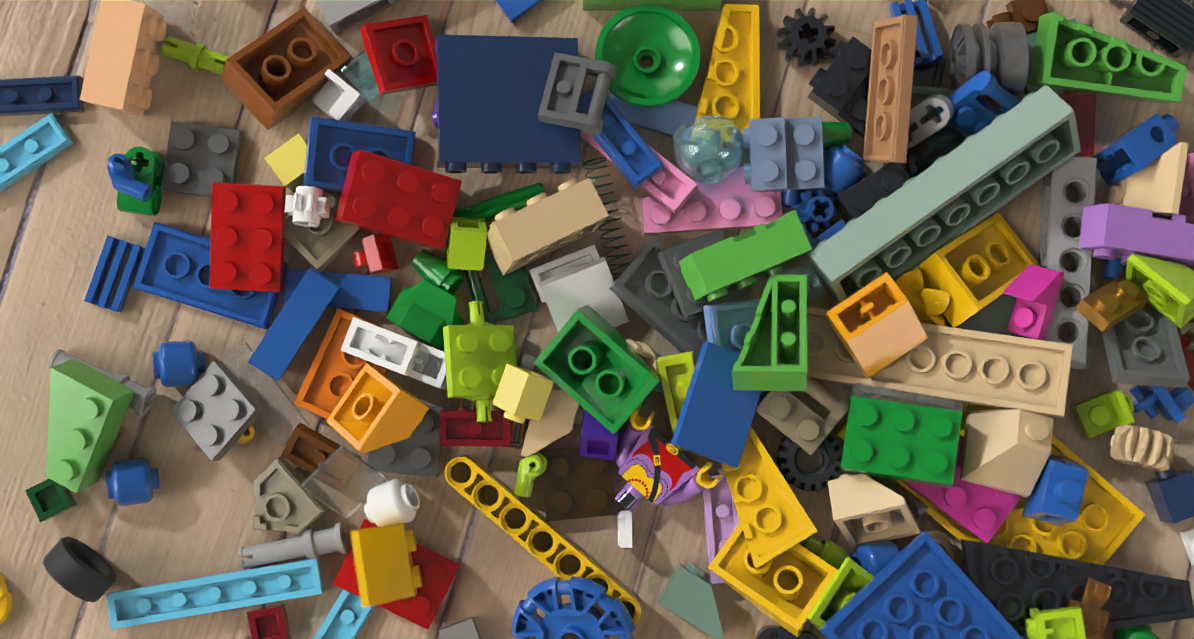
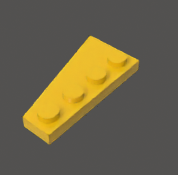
(733, 69)
(765, 504)

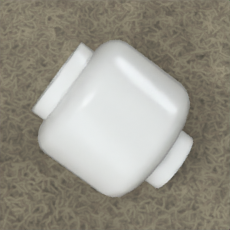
(392, 503)

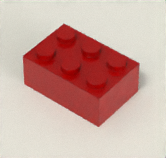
(397, 200)

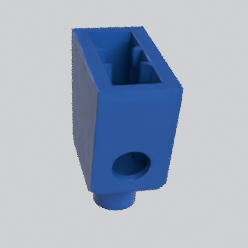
(1142, 145)
(1057, 492)

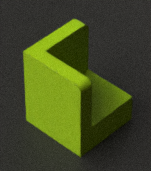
(466, 244)

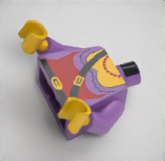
(656, 467)

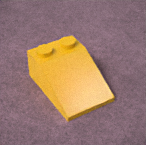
(976, 267)
(385, 564)
(781, 588)

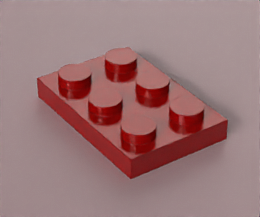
(247, 237)
(436, 575)

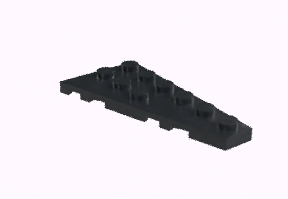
(1028, 580)

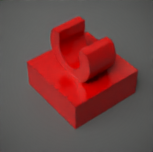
(377, 254)

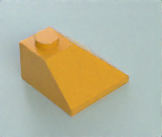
(376, 411)

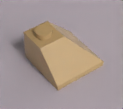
(1155, 186)
(1005, 449)
(869, 510)

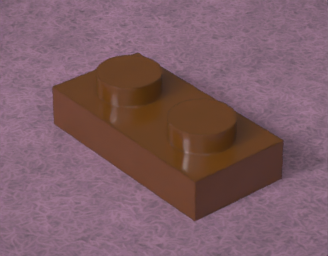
(309, 448)

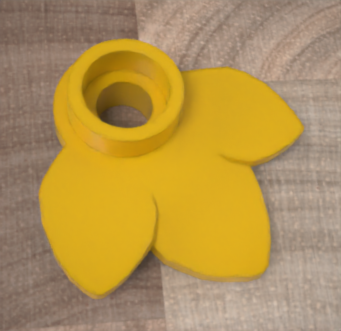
(925, 302)

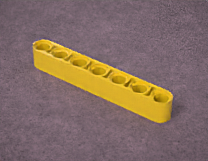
(534, 523)

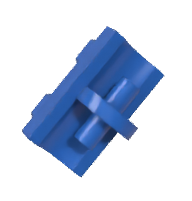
(1169, 403)

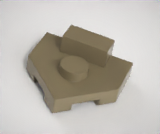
(282, 502)

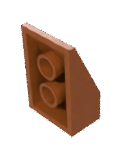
(283, 67)

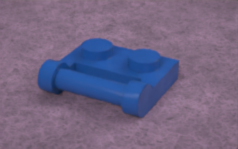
(972, 111)

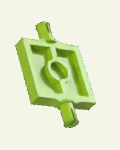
(477, 359)

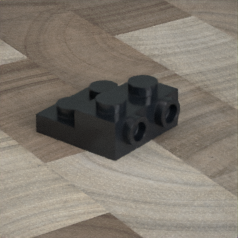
(845, 84)

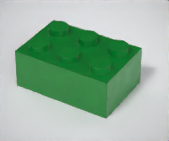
(901, 441)

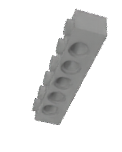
(1055, 243)

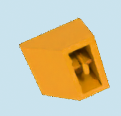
(876, 325)

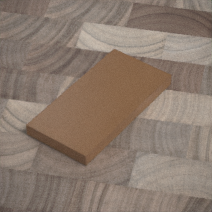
(890, 89)

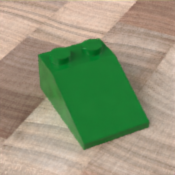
(597, 368)

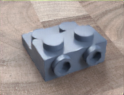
(784, 154)

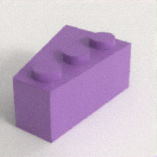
(1122, 230)

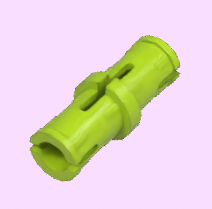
(197, 55)

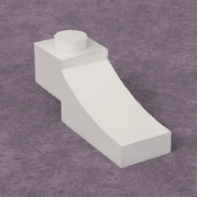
(396, 353)

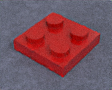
(401, 53)

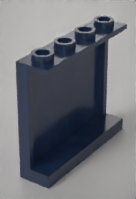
(492, 103)

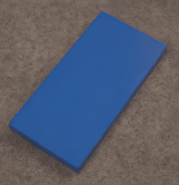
(179, 270)

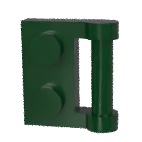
(511, 290)

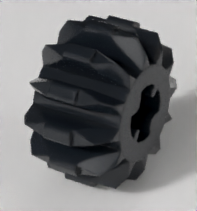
(811, 27)

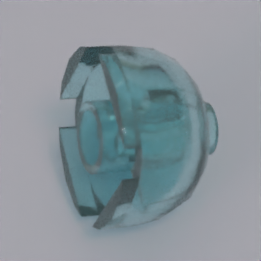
(709, 149)

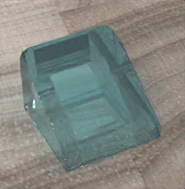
(361, 76)

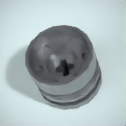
(1000, 53)

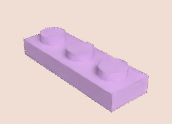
(719, 519)

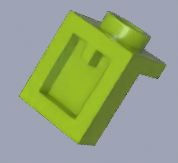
(1103, 413)
(1055, 624)

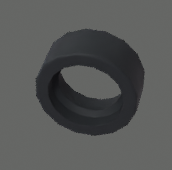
(79, 569)

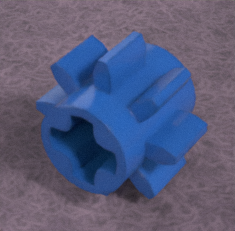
(822, 215)

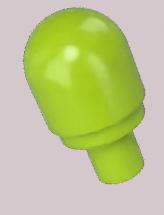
(826, 550)

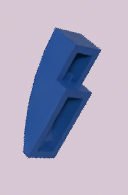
(294, 324)

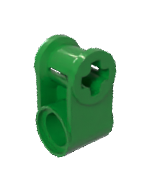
(149, 175)

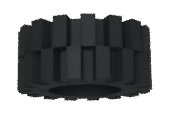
(810, 481)

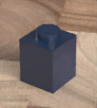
(1172, 494)

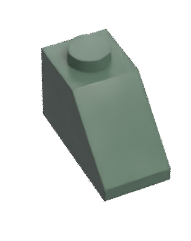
(692, 599)

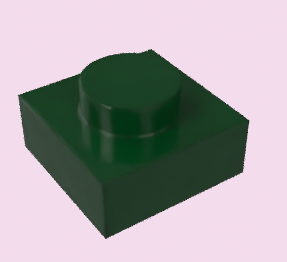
(50, 499)

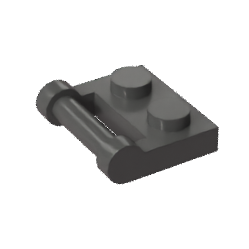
(565, 91)

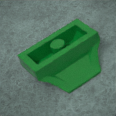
(425, 312)

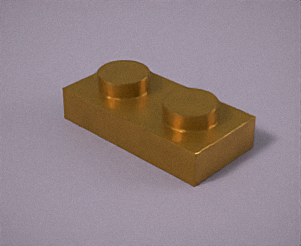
(1112, 303)

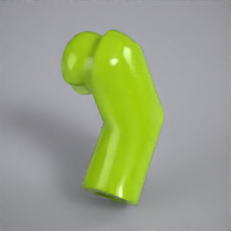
(528, 471)

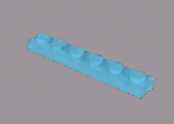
(215, 593)

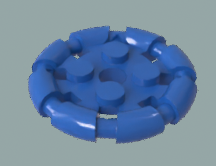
(573, 617)

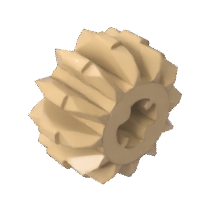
(1142, 448)

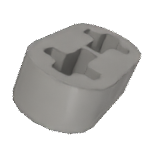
(929, 127)

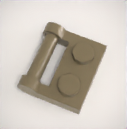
(798, 420)

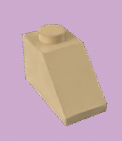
(556, 421)

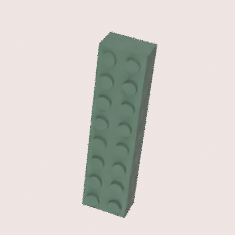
(950, 195)

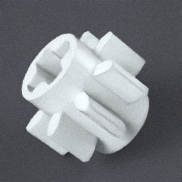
(307, 206)

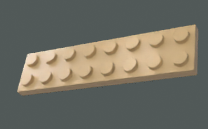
(955, 366)

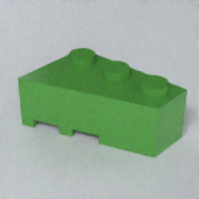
(745, 257)
(777, 341)
(82, 423)

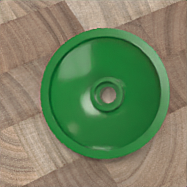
(654, 35)

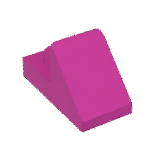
(1035, 301)

